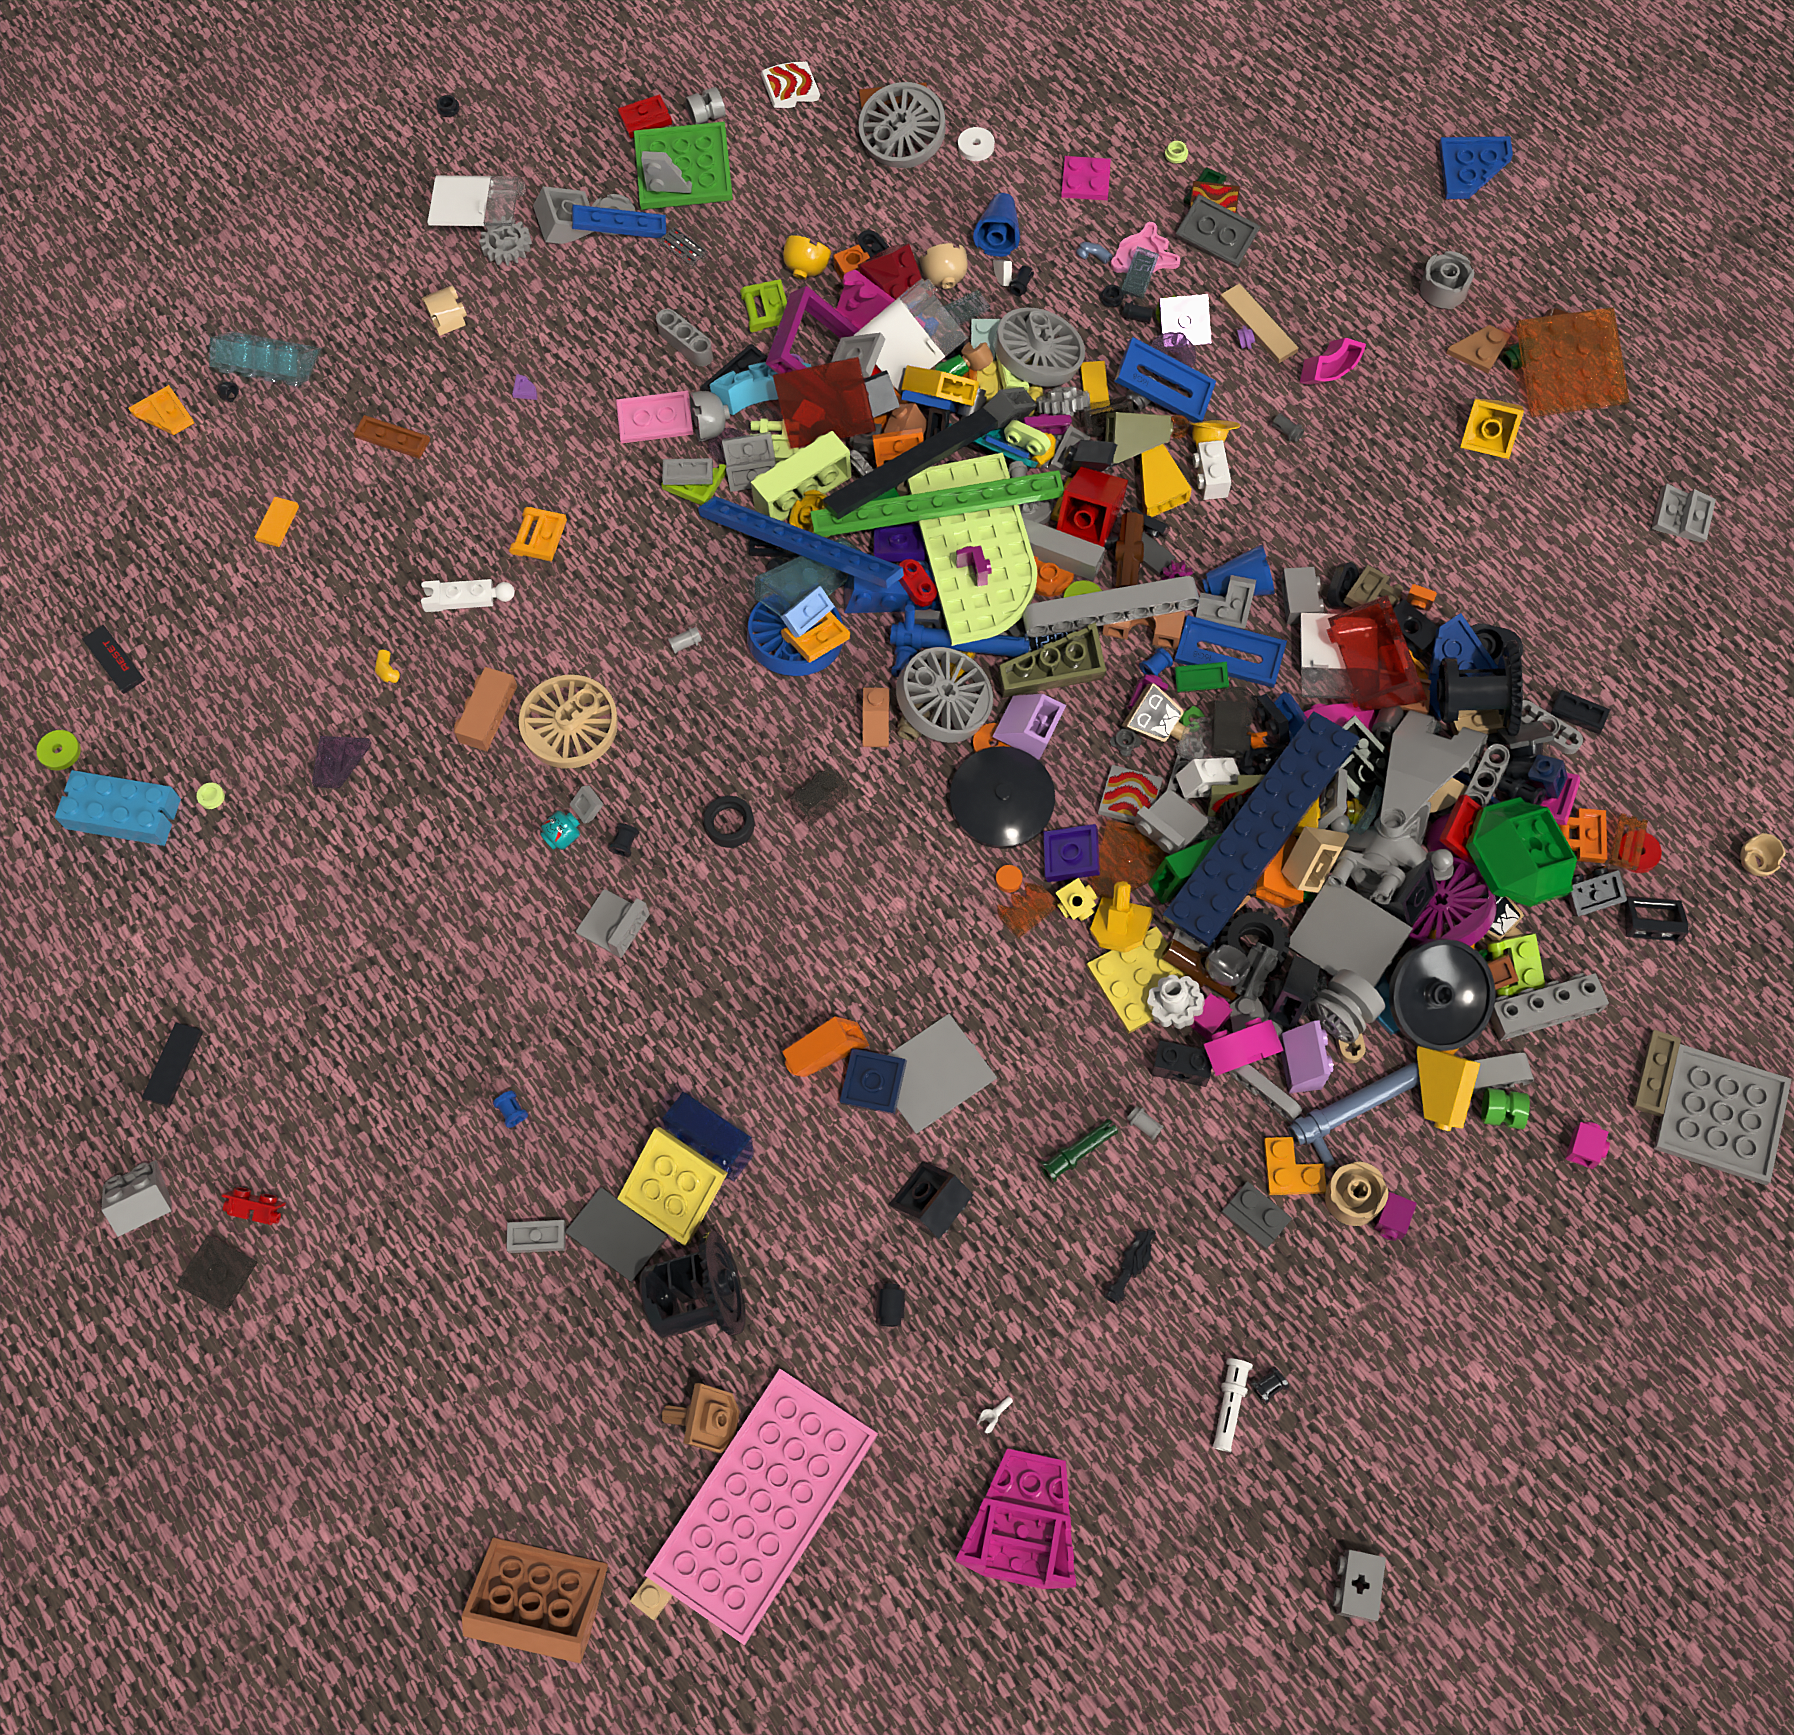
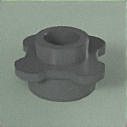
(1128, 735)

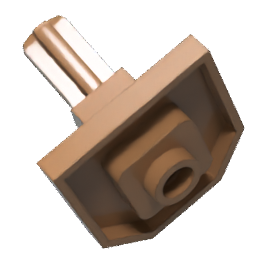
(708, 1420)

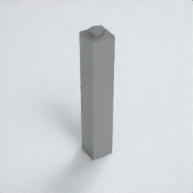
(1064, 550)

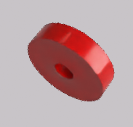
(1651, 852)

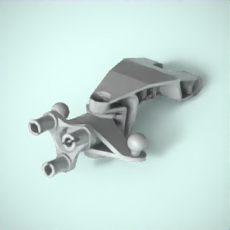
(1415, 771)

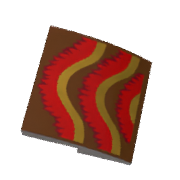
(1219, 193)

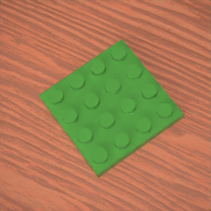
(699, 154)

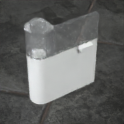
(475, 200)
(915, 331)
(1321, 661)

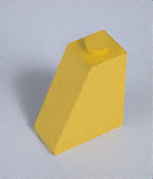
(940, 385)
(1161, 482)
(1445, 1086)

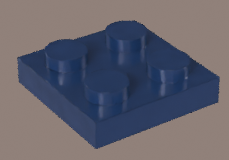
(873, 1081)

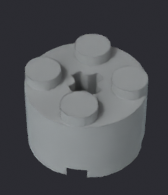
(1446, 280)

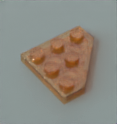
(1125, 857)

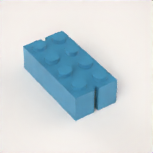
(117, 807)

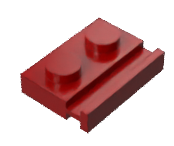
(644, 115)

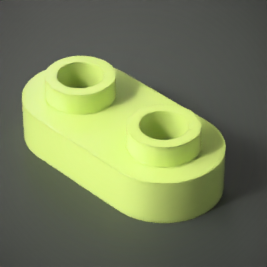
(1027, 438)

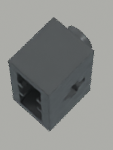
(1010, 405)

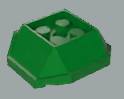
(1522, 852)

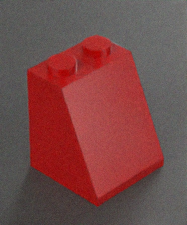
(1091, 505)

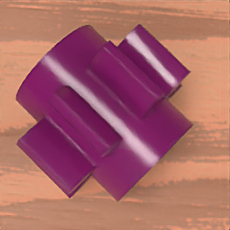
(1176, 568)

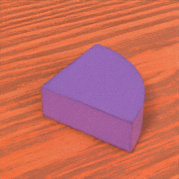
(524, 388)

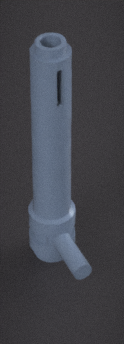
(1320, 1122)

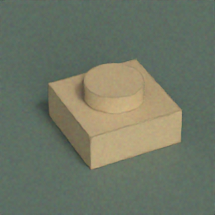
(651, 1598)

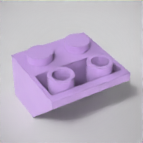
(1029, 723)
(1305, 1057)

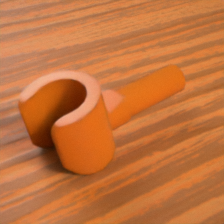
(1257, 739)

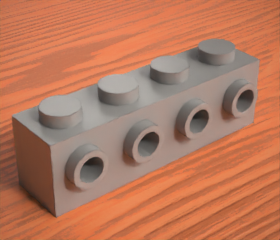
(1548, 1006)

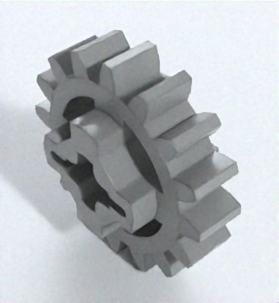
(506, 242)
(1063, 401)

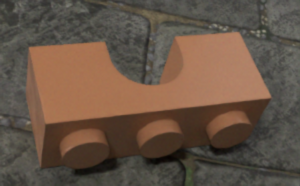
(1165, 628)

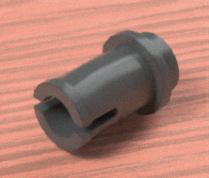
(1287, 427)

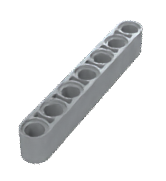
(1110, 606)

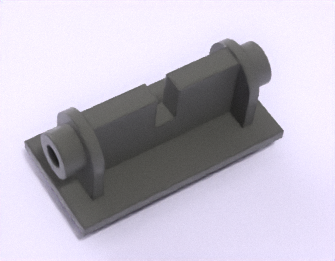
(1263, 961)

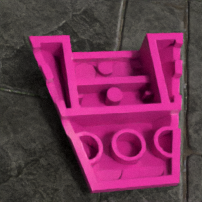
(1024, 1525)

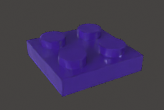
(899, 543)
(1071, 853)

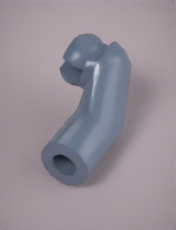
(1096, 250)

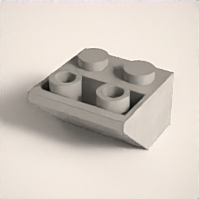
(135, 1198)

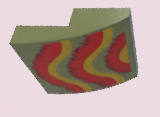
(1220, 793)

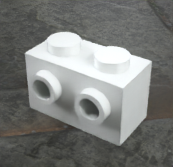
(1213, 470)
(1200, 774)

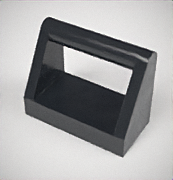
(1655, 929)

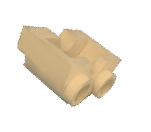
(444, 310)

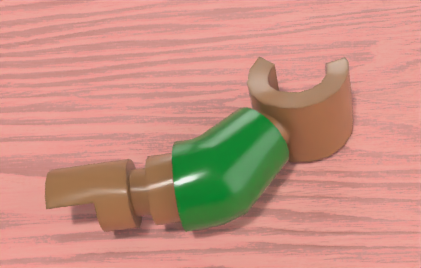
(974, 358)

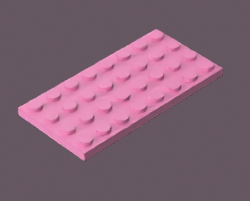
(761, 1506)

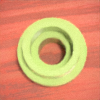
(1180, 148)

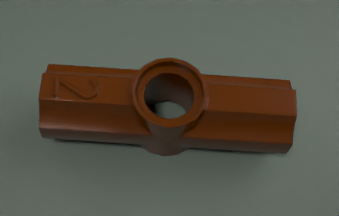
(1129, 550)
(1194, 966)

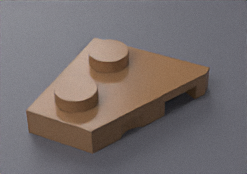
(1480, 348)

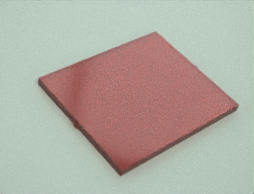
(824, 401)

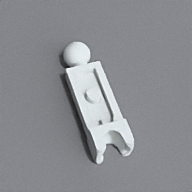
(464, 594)

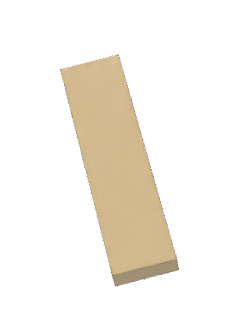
(1262, 325)

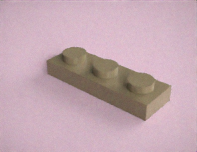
(1656, 1073)

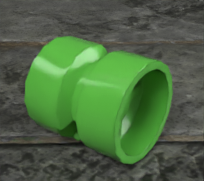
(1510, 1108)

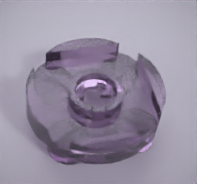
(1178, 344)

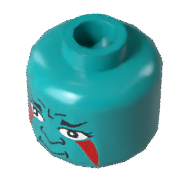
(560, 830)

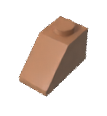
(876, 717)

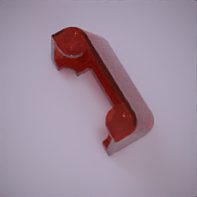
(1376, 656)

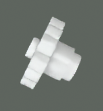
(1176, 1001)

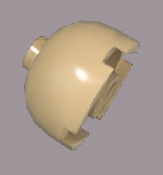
(944, 265)

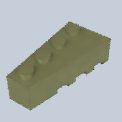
(1055, 665)

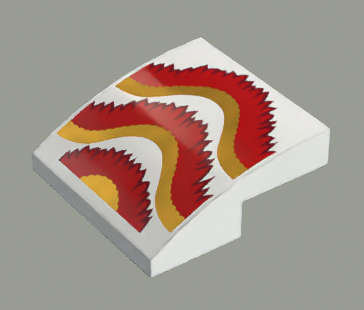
(790, 84)

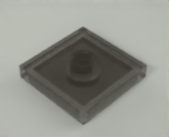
(216, 1273)

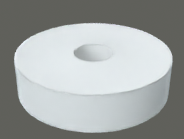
(976, 152)

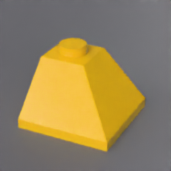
(1492, 427)

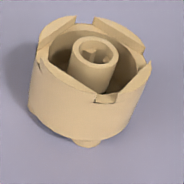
(1371, 1189)

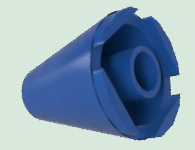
(998, 227)
(1247, 565)

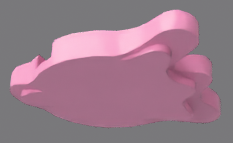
(1148, 240)

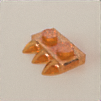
(1027, 910)

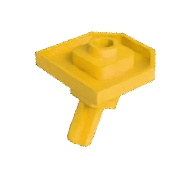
(1119, 923)

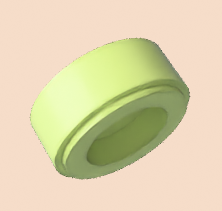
(210, 795)

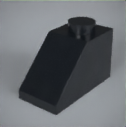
(1089, 454)

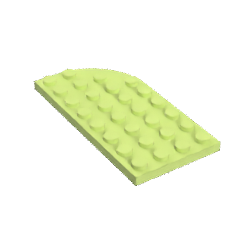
(971, 610)

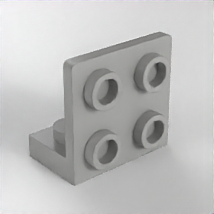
(613, 922)

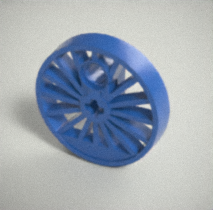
(787, 658)

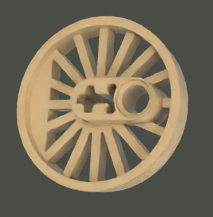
(579, 721)

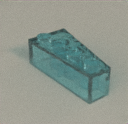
(792, 581)

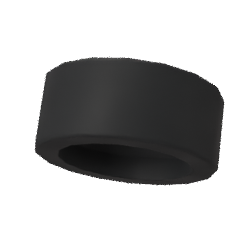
(724, 803)

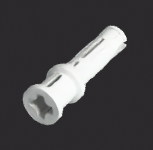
(1224, 1439)

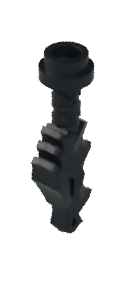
(1135, 1261)

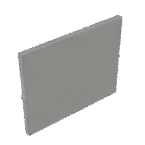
(1349, 934)
(939, 1073)

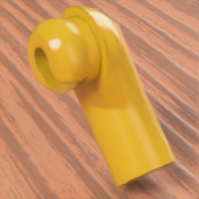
(1049, 454)
(383, 669)

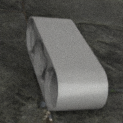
(684, 337)
(1488, 770)
(1503, 1072)

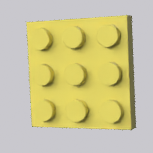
(1130, 976)
(672, 1186)

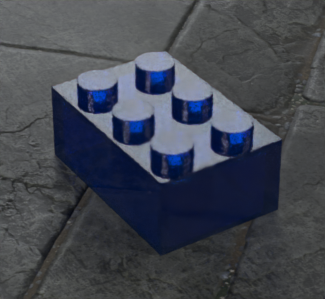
(709, 1135)

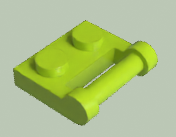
(773, 303)
(1525, 959)

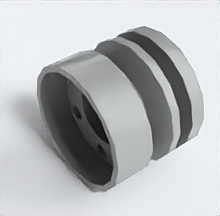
(1347, 1006)

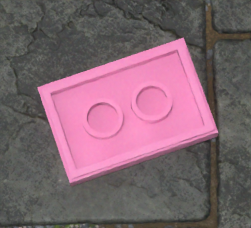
(654, 417)

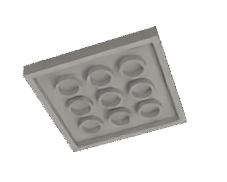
(1723, 1115)

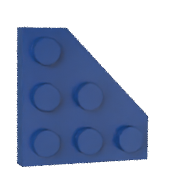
(1471, 163)
(1456, 640)

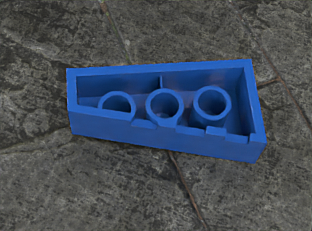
(867, 597)

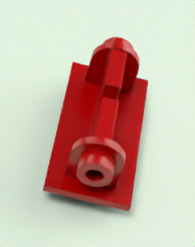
(242, 1201)

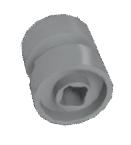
(705, 106)

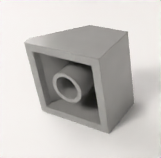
(555, 214)

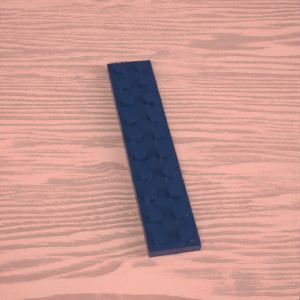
(1260, 829)

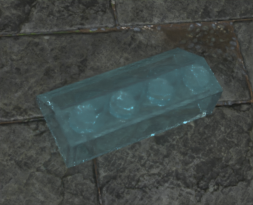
(263, 357)

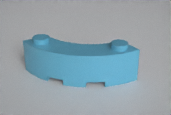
(746, 387)

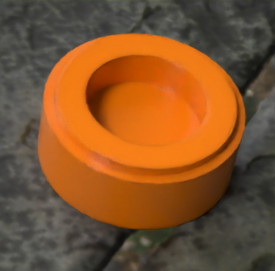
(1009, 878)

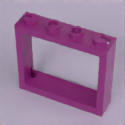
(803, 299)

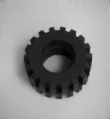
(1261, 925)

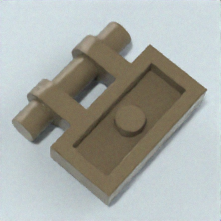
(1369, 586)

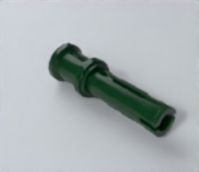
(1068, 1157)

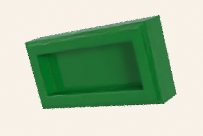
(1202, 677)

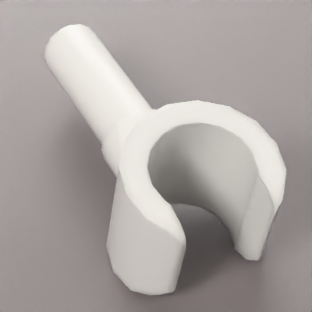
(992, 1415)

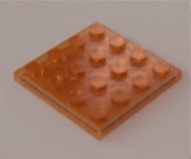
(1572, 362)

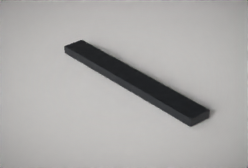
(910, 463)

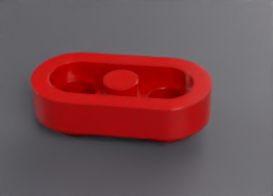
(915, 581)

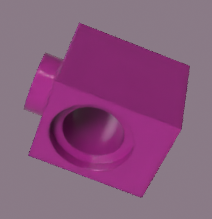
(1395, 1217)

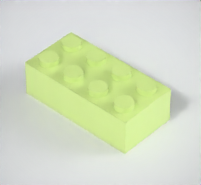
(815, 467)

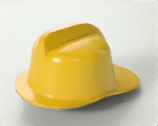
(1212, 430)

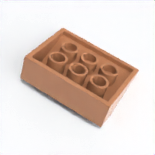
(534, 1600)

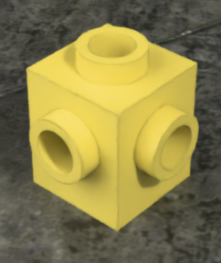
(1072, 890)

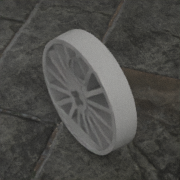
(903, 124)
(1032, 335)
(944, 695)

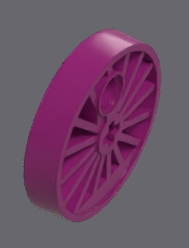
(1453, 903)

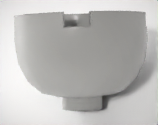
(708, 414)

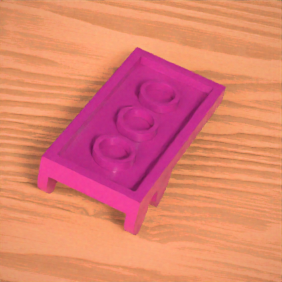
(861, 299)

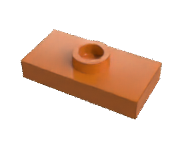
(1421, 597)

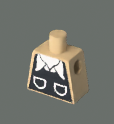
(1155, 715)
(1505, 920)

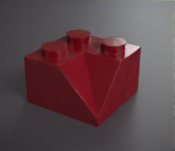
(892, 270)

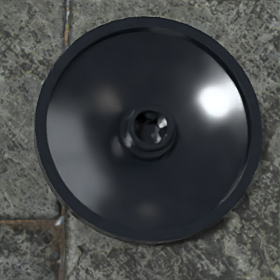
(1002, 797)
(1442, 994)

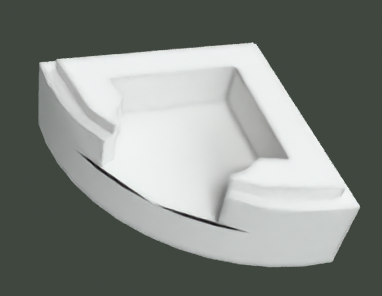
(1003, 271)

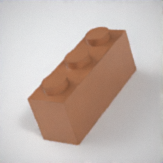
(485, 708)

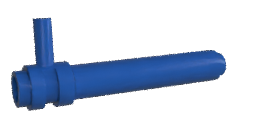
(918, 636)

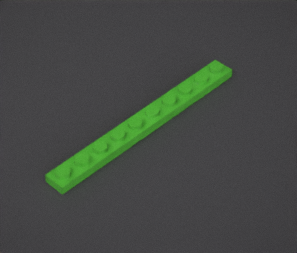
(941, 503)

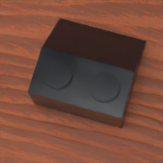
(931, 1199)

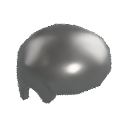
(1227, 965)

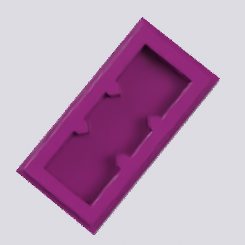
(1049, 424)

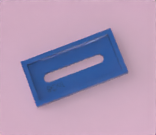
(1196, 383)
(1267, 647)

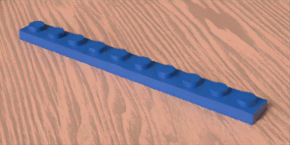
(802, 542)

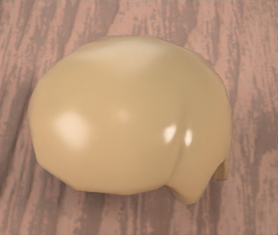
(1767, 849)

